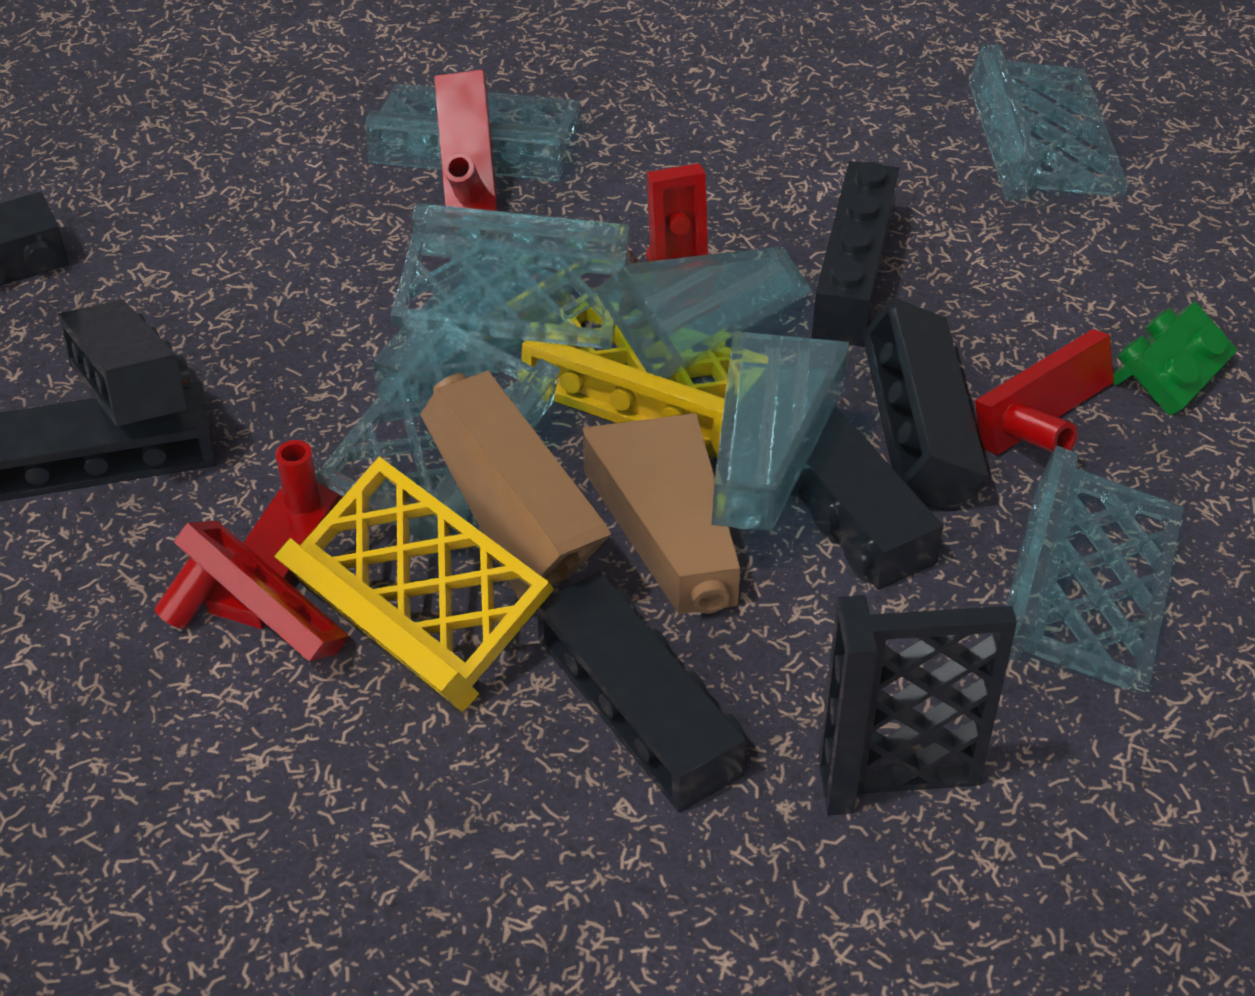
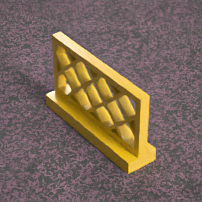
(622, 393)
(393, 627)

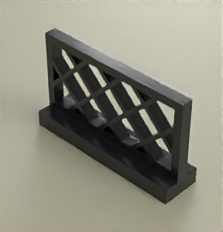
(859, 706)

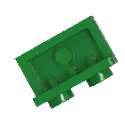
(1176, 356)

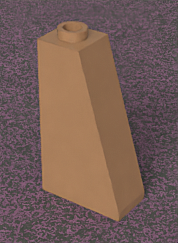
(512, 479)
(661, 495)

